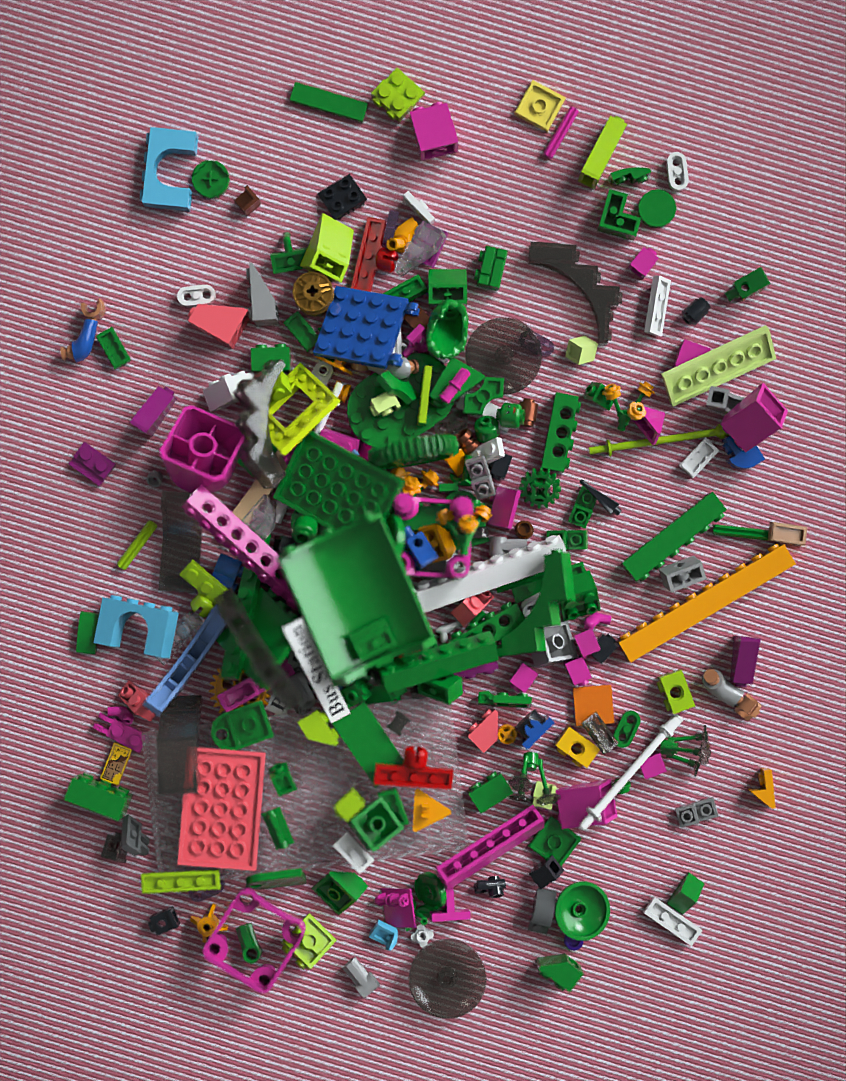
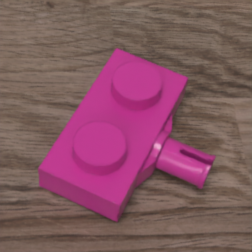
(417, 341)

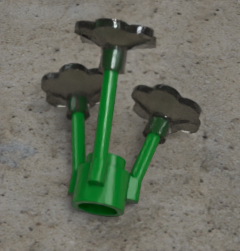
(669, 748)
(523, 784)

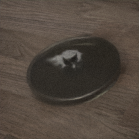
(505, 350)
(447, 978)

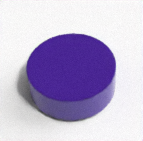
(572, 944)

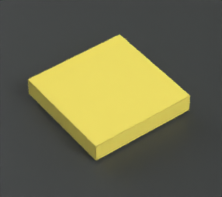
(539, 106)

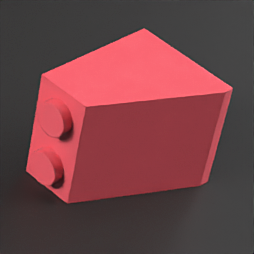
(220, 322)

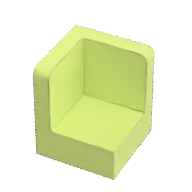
(581, 350)
(538, 793)

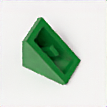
(686, 894)

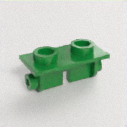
(278, 828)

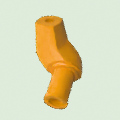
(403, 234)

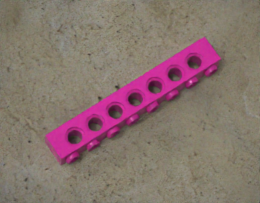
(245, 537)

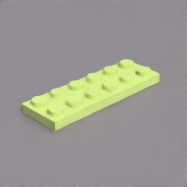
(719, 365)

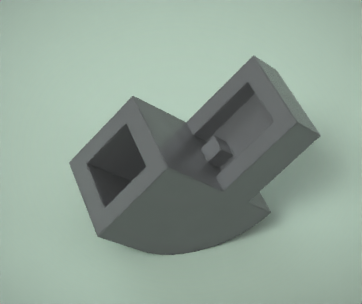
(542, 911)

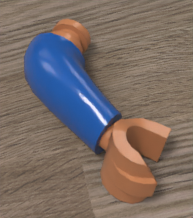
(83, 345)

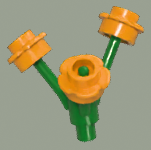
(636, 409)
(468, 525)

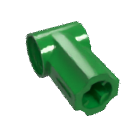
(248, 941)

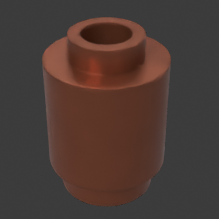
(530, 411)

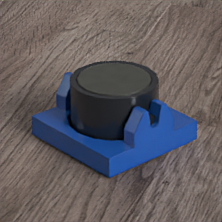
(532, 728)

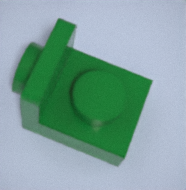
(594, 393)
(282, 779)

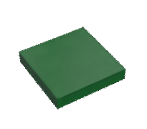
(554, 841)

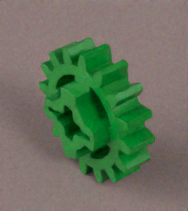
(538, 495)

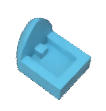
(384, 934)

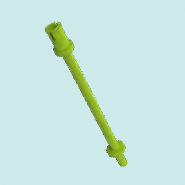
(717, 431)

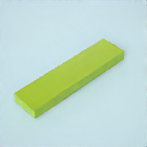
(180, 881)

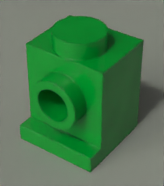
(355, 692)

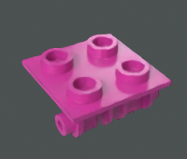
(397, 907)

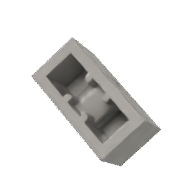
(682, 573)

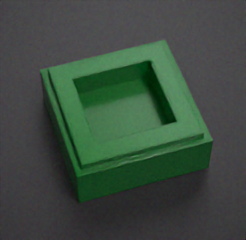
(450, 487)

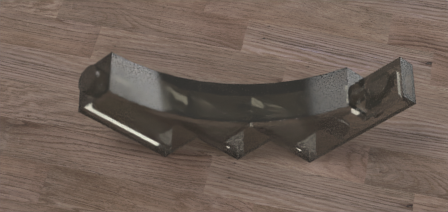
(255, 648)

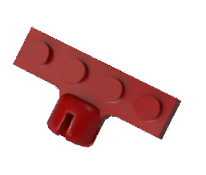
(372, 255)
(413, 772)

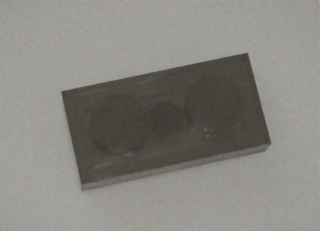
(599, 733)

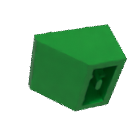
(447, 284)
(585, 600)
(561, 970)

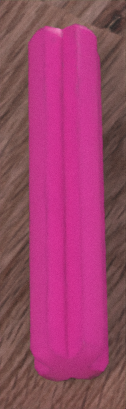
(560, 132)

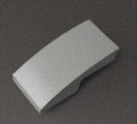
(480, 477)
(696, 812)

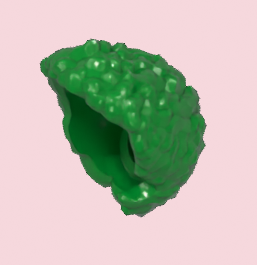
(447, 329)

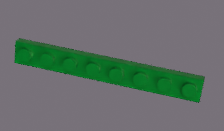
(248, 595)

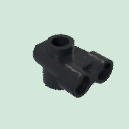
(494, 886)

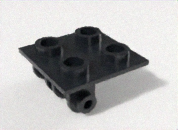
(342, 197)

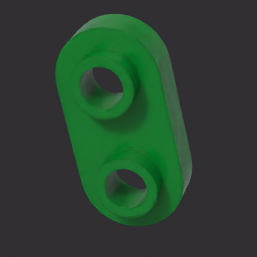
(626, 728)

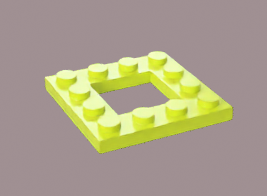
(323, 403)

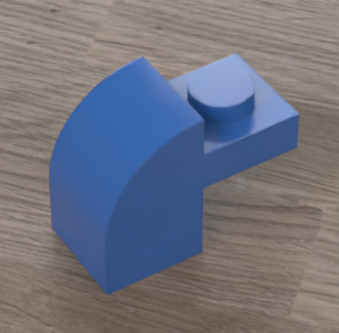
(740, 458)

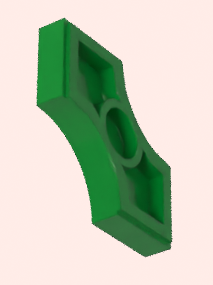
(397, 387)
(475, 402)

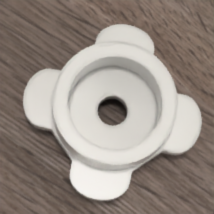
(421, 929)

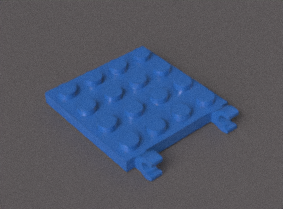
(363, 327)

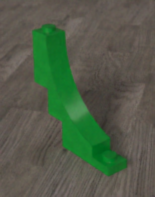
(555, 588)

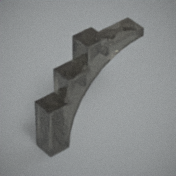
(601, 298)
(253, 423)

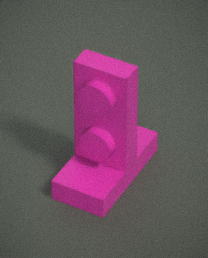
(450, 912)

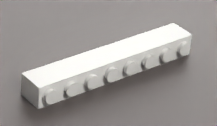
(487, 574)

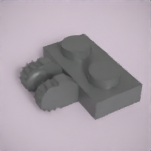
(133, 839)

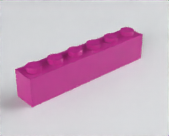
(490, 847)

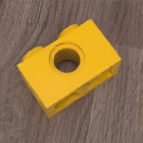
(570, 737)

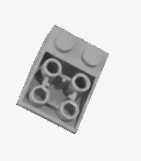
(264, 307)

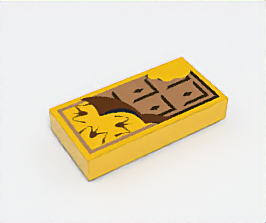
(116, 763)

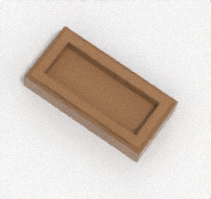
(787, 533)

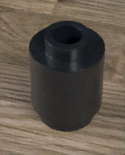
(695, 311)

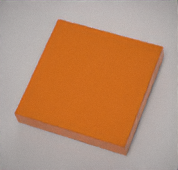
(591, 700)

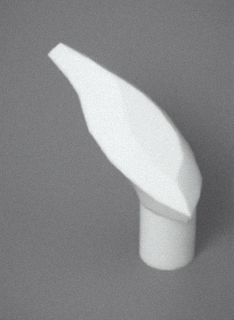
(443, 630)

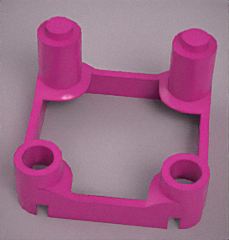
(408, 507)
(266, 975)

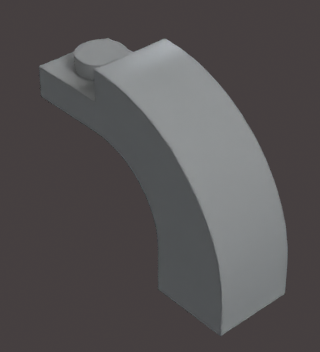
(722, 400)

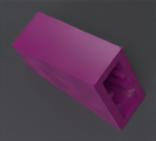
(154, 410)
(744, 660)

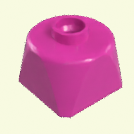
(201, 450)

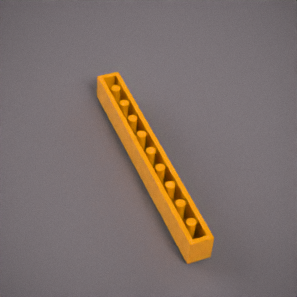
(706, 602)

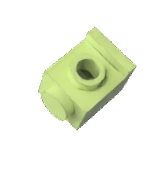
(384, 404)

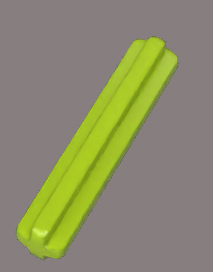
(136, 545)

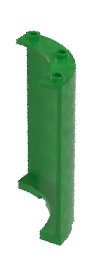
(349, 582)

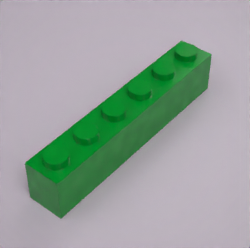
(674, 536)
(439, 662)

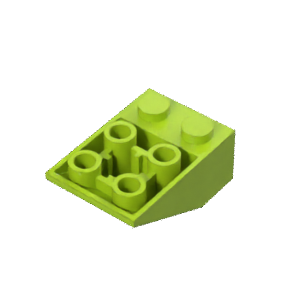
(329, 249)

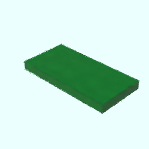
(367, 740)

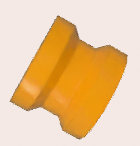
(343, 396)
(507, 730)

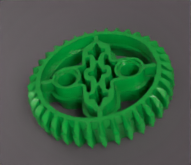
(414, 451)

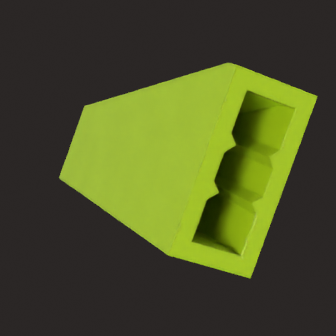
(602, 152)

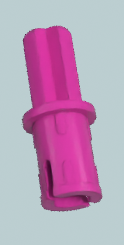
(454, 385)

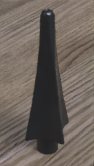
(608, 503)

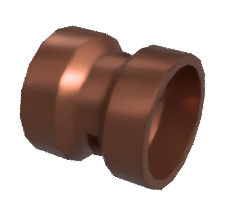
(467, 441)

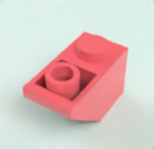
(471, 607)
(134, 698)
(485, 732)

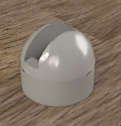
(151, 481)

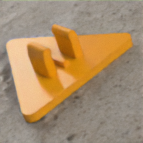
(338, 364)
(427, 810)

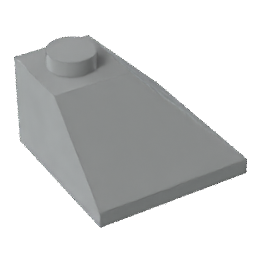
(558, 646)

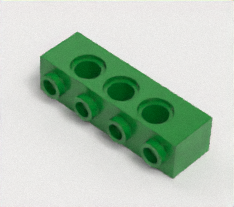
(560, 402)
(514, 616)

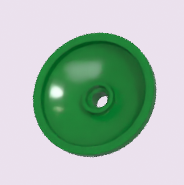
(593, 911)

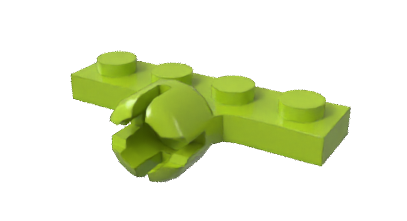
(206, 585)

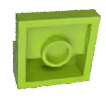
(397, 95)
(312, 945)

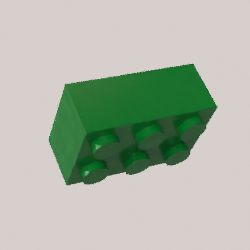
(99, 796)

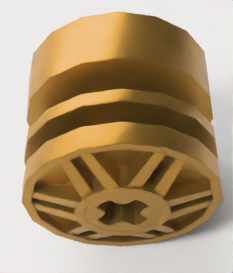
(315, 305)

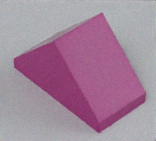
(688, 351)
(651, 424)

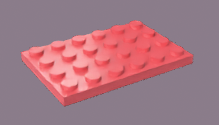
(224, 817)

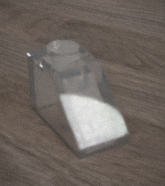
(261, 517)

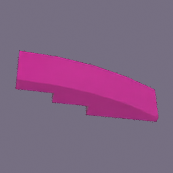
(246, 690)

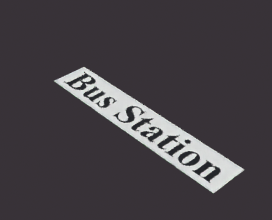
(313, 666)

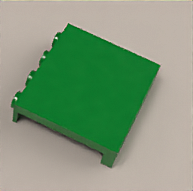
(269, 620)

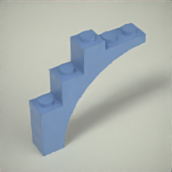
(187, 663)

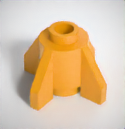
(209, 919)

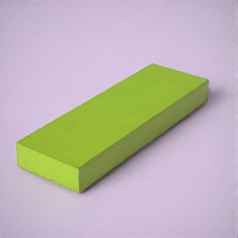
(424, 395)

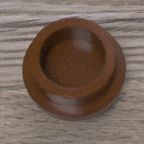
(524, 530)

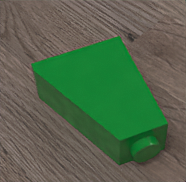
(449, 373)

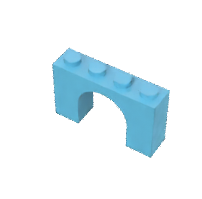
(160, 144)
(160, 624)

